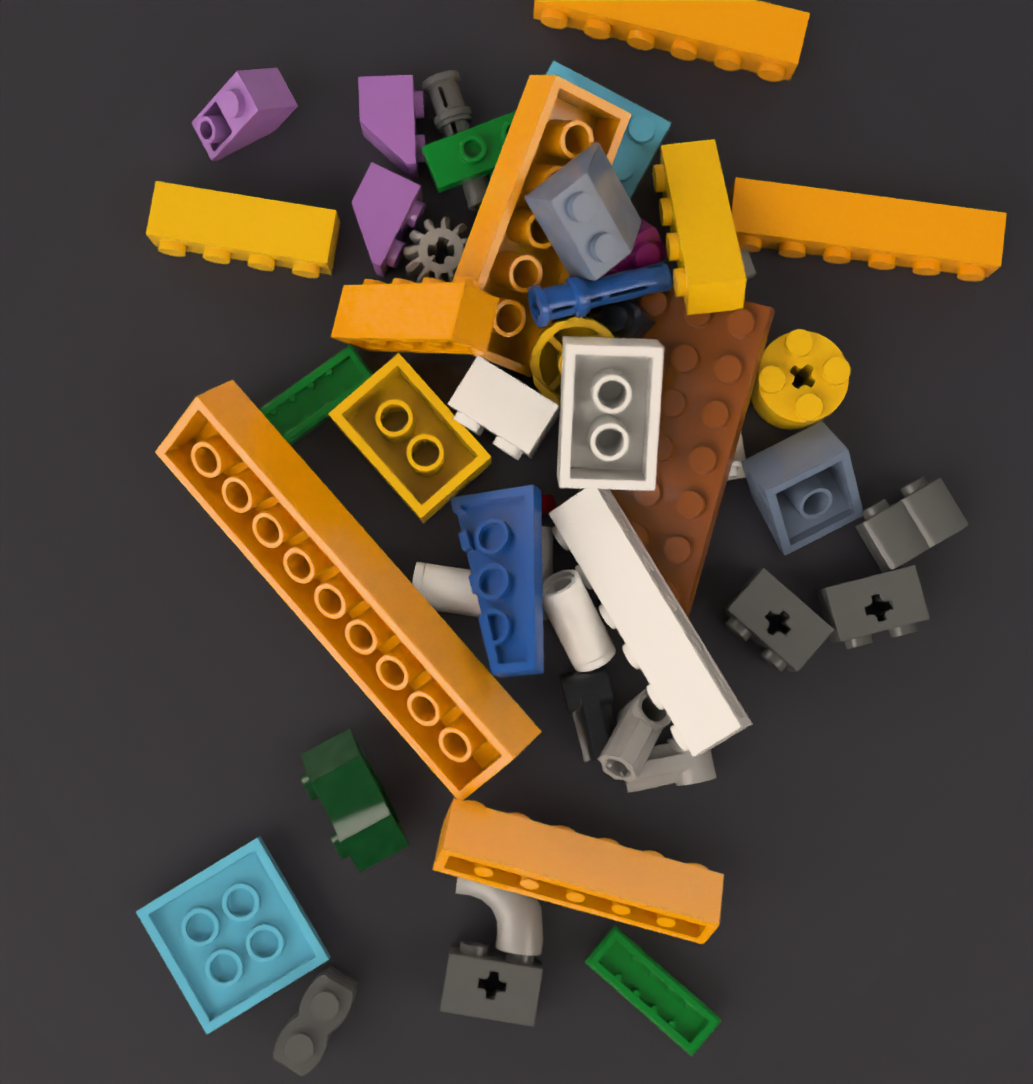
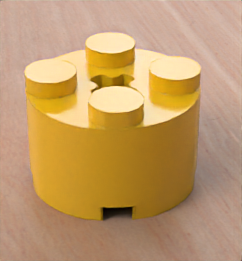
(823, 386)

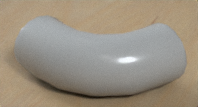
(516, 917)

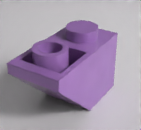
(244, 111)
(389, 119)
(384, 211)

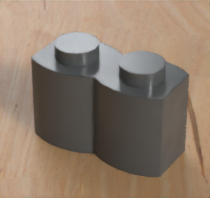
(911, 524)
(311, 1026)

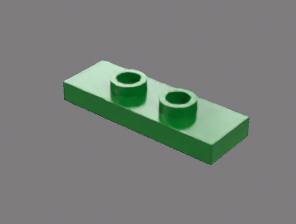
(467, 153)
(314, 396)
(652, 990)

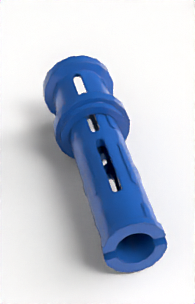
(579, 295)

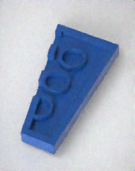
(505, 558)

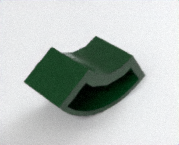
(353, 800)

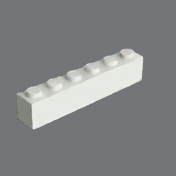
(649, 620)

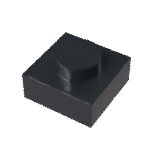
(625, 319)

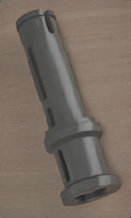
(452, 118)

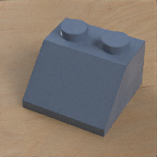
(586, 214)
(804, 487)

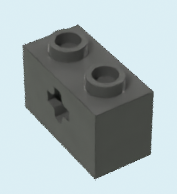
(900, 600)
(801, 626)
(509, 1002)

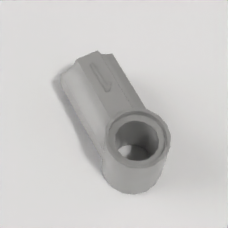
(633, 738)
(672, 764)

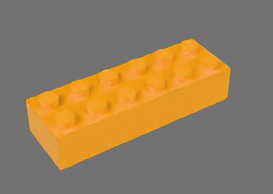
(506, 241)

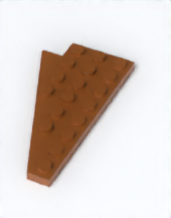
(703, 406)

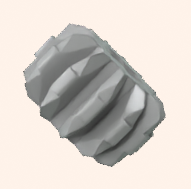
(428, 246)

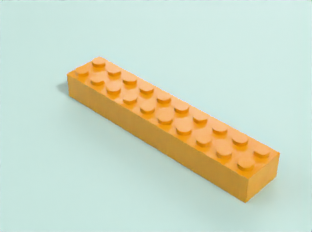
(346, 589)

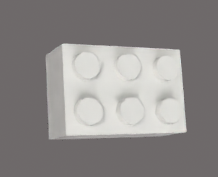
(609, 413)

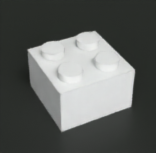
(504, 408)

